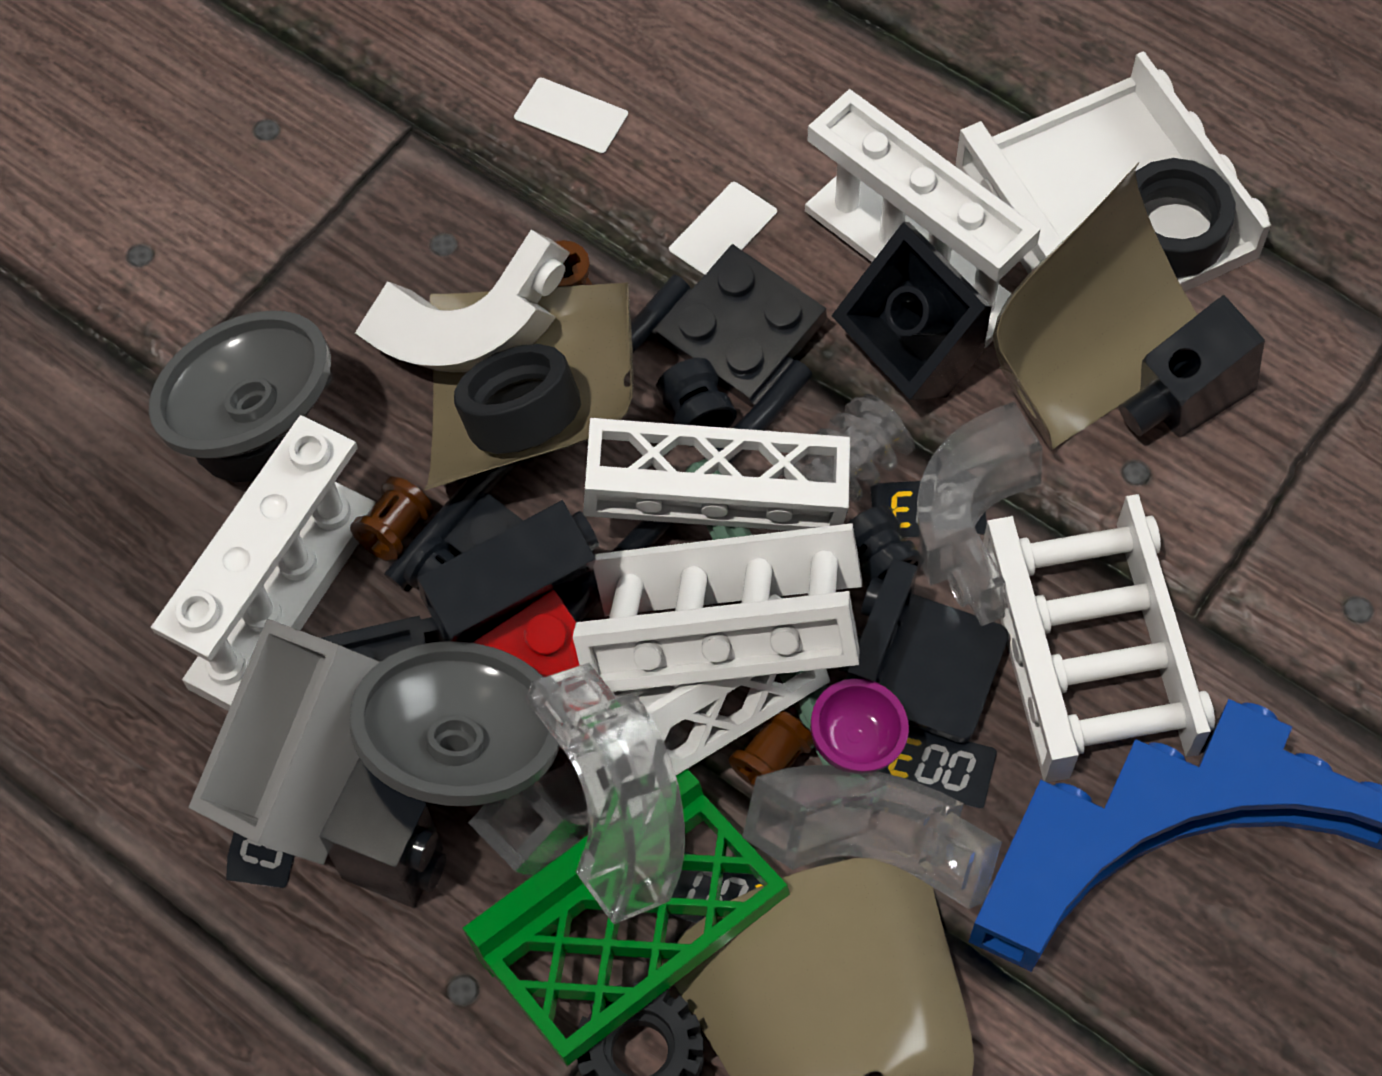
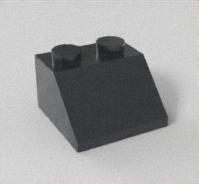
(916, 316)
(383, 839)

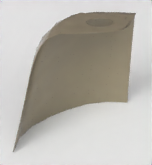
(1090, 317)
(594, 337)
(836, 981)

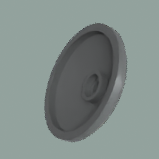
(240, 384)
(451, 724)

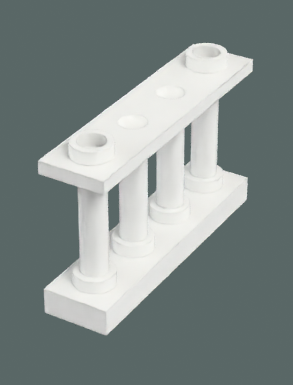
(896, 179)
(266, 559)
(727, 639)
(1045, 676)

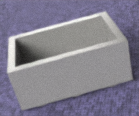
(285, 743)

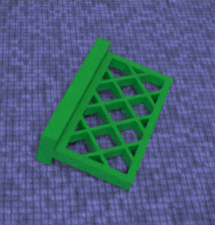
(557, 895)

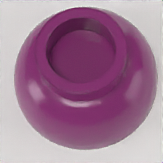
(859, 726)

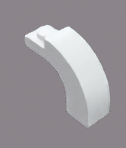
(459, 339)

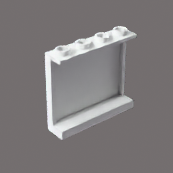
(1077, 154)

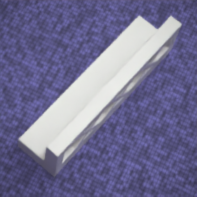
(710, 497)
(703, 701)

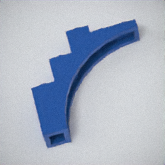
(1241, 781)

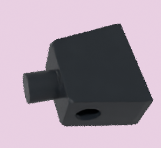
(1197, 372)

